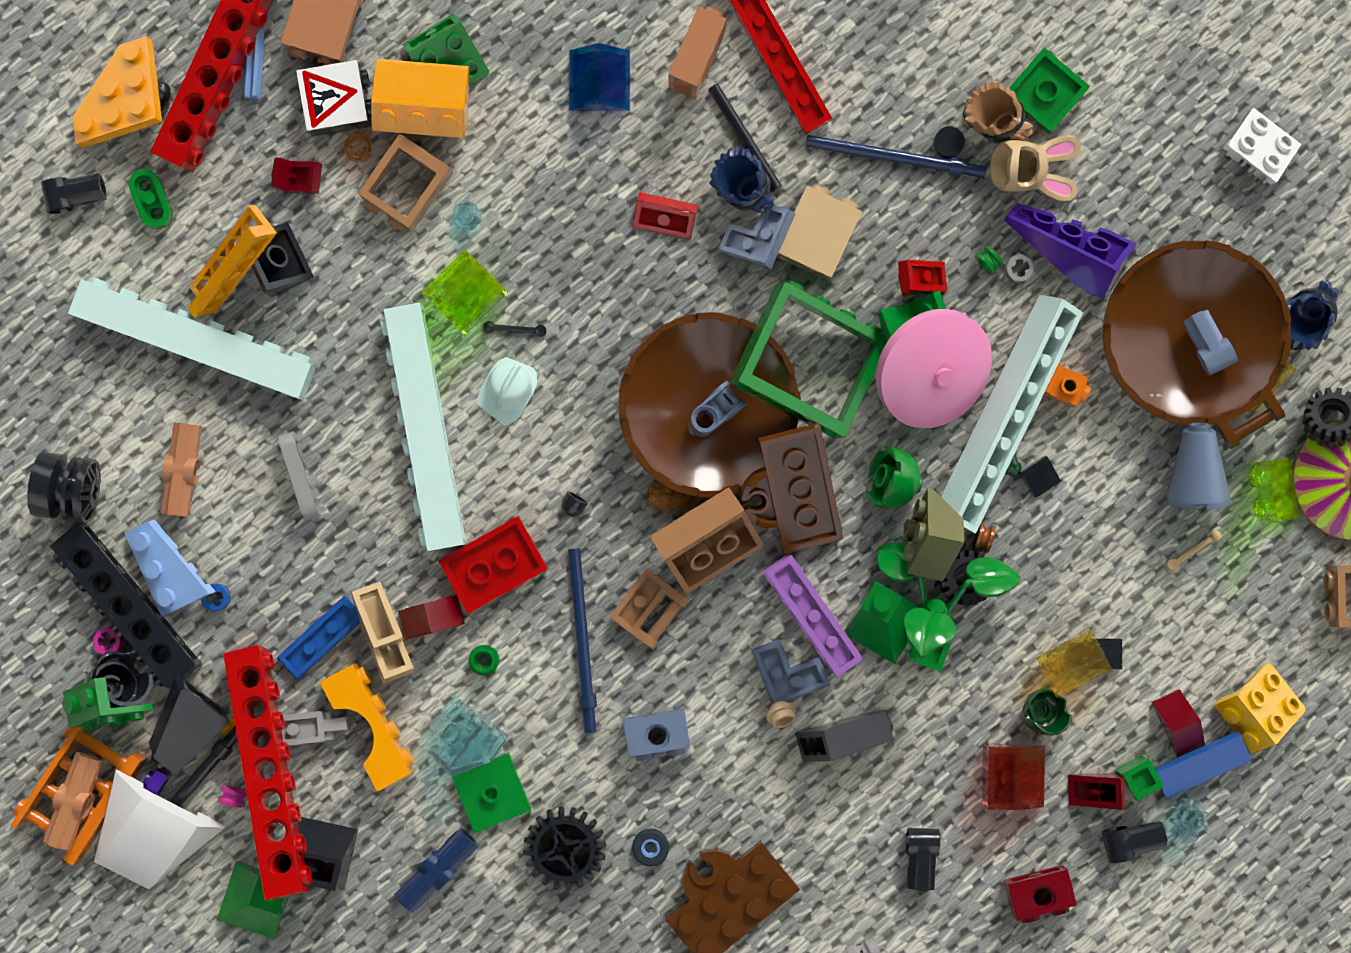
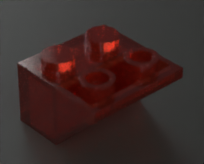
(1013, 776)

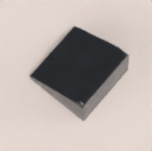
(1040, 476)

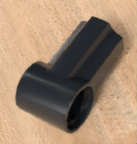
(67, 193)
(1131, 841)
(922, 854)

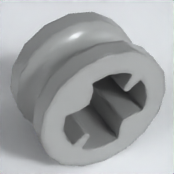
(1012, 262)

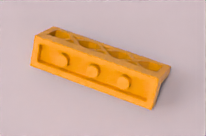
(234, 265)

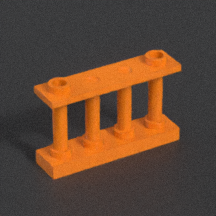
(94, 820)

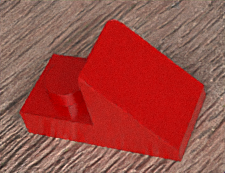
(921, 277)

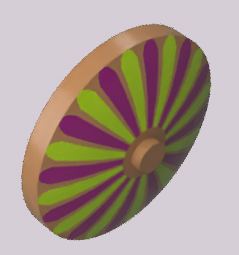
(1324, 485)

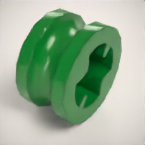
(989, 260)

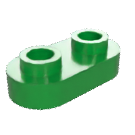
(150, 200)

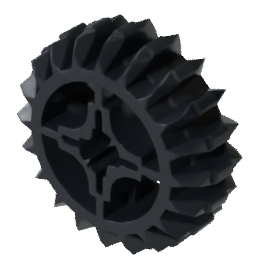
(551, 854)

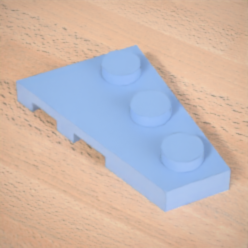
(165, 571)

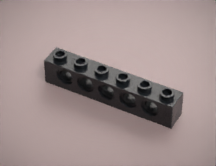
(67, 554)

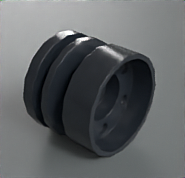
(64, 487)

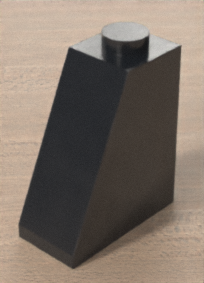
(184, 725)
(844, 736)

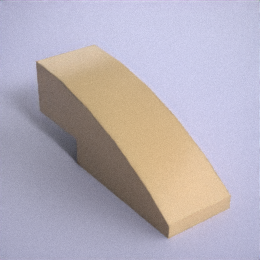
(382, 632)

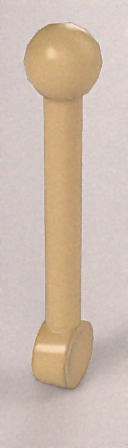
(1173, 564)

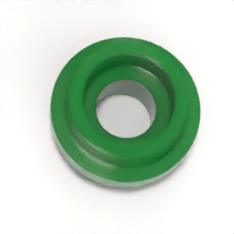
(474, 662)

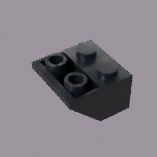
(327, 852)

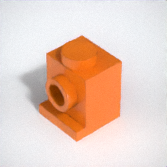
(1058, 392)

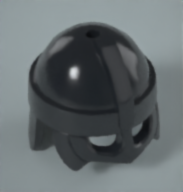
(122, 677)

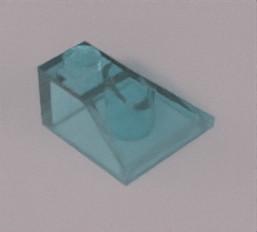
(462, 738)

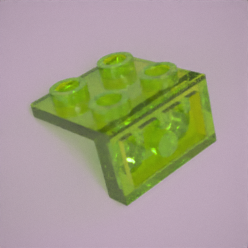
(1274, 491)

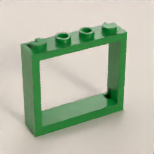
(787, 403)

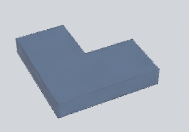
(762, 243)
(787, 682)

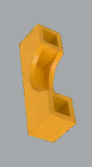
(387, 759)

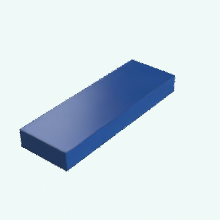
(320, 638)
(1203, 764)

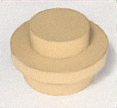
(781, 714)

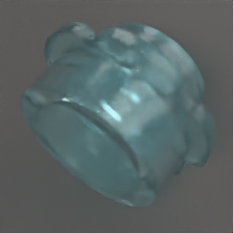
(474, 216)

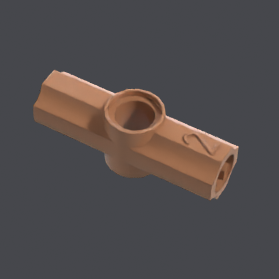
(181, 469)
(73, 801)

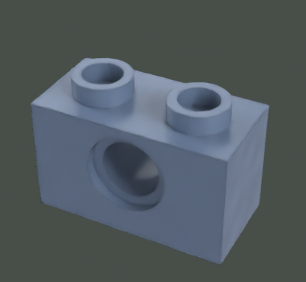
(637, 731)

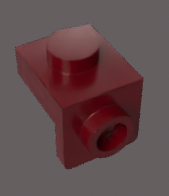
(296, 176)

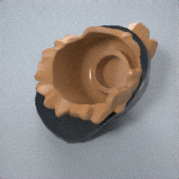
(997, 114)

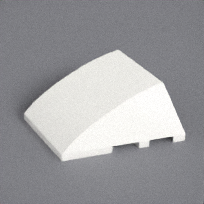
(148, 835)

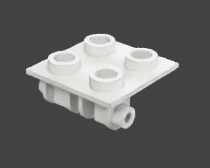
(1262, 146)

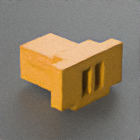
(228, 727)

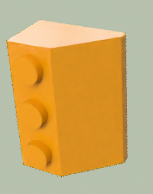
(420, 98)

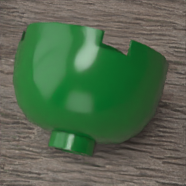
(895, 478)

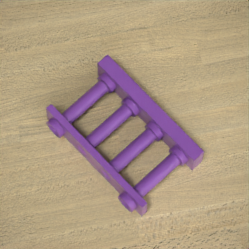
(812, 615)

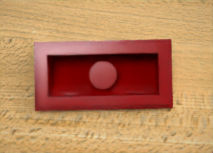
(664, 215)

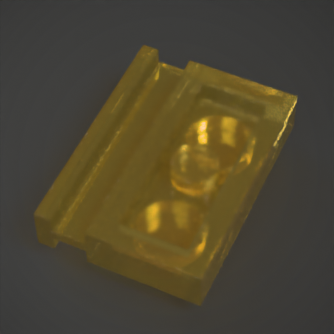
(1073, 663)

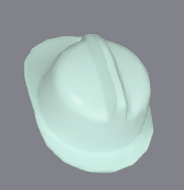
(507, 390)

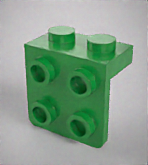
(89, 707)

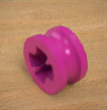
(104, 648)
(232, 796)

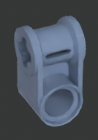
(719, 406)

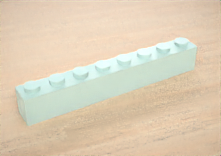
(192, 339)
(1010, 408)
(424, 427)

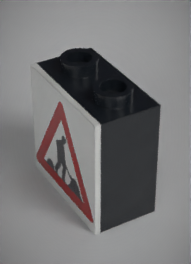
(335, 98)

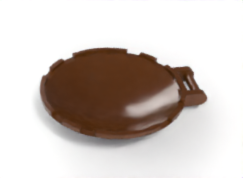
(1155, 354)
(676, 374)

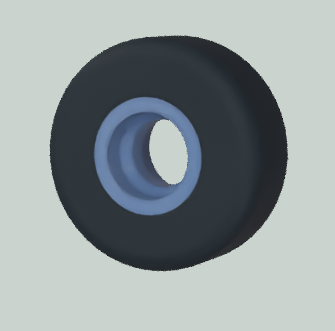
(650, 858)

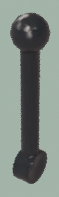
(539, 330)

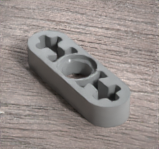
(296, 468)

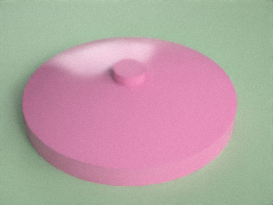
(933, 368)

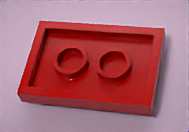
(493, 564)

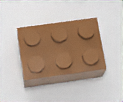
(707, 540)

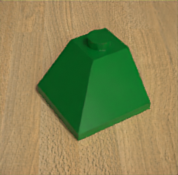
(880, 621)
(245, 903)

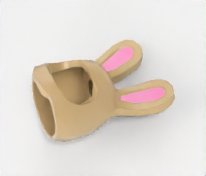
(1024, 166)

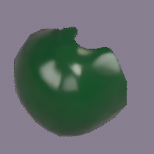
(1050, 723)

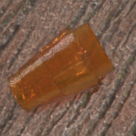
(665, 498)

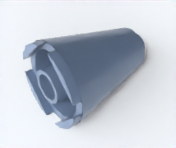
(1198, 471)

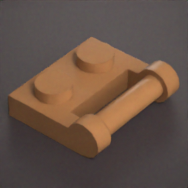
(640, 603)

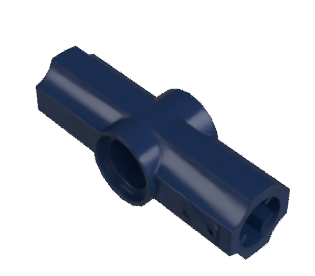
(436, 870)

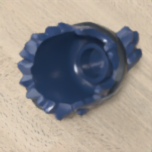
(742, 180)
(1312, 315)

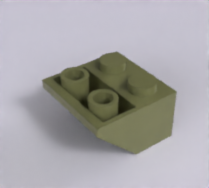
(933, 537)

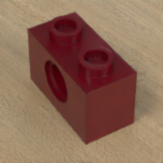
(1022, 889)

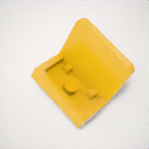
(1261, 709)

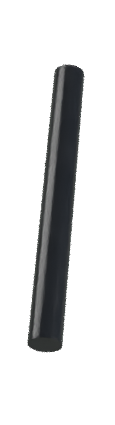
(741, 132)

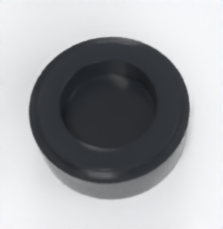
(949, 142)

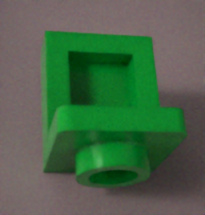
(934, 660)

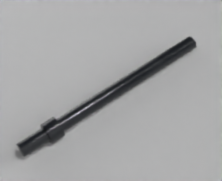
(220, 751)

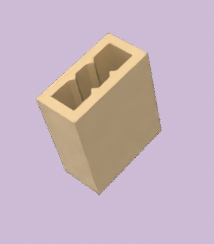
(819, 232)

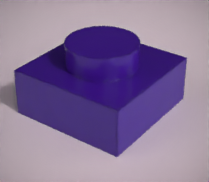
(156, 781)

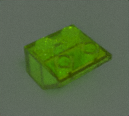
(465, 292)

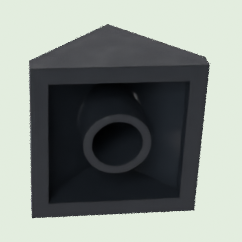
(281, 263)

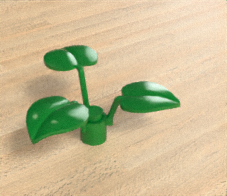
(930, 625)

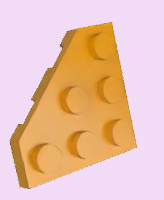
(122, 96)

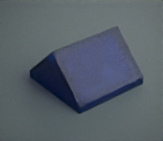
(599, 78)

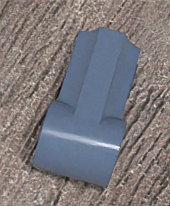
(1212, 349)

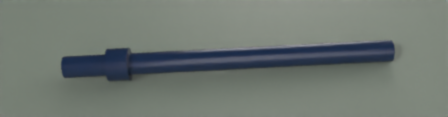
(954, 166)
(587, 700)

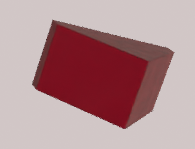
(431, 617)
(1179, 723)
(1097, 790)

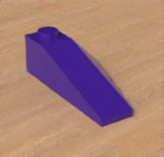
(1082, 256)

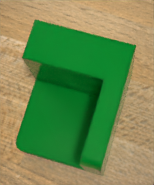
(1140, 777)

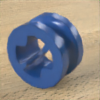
(225, 601)

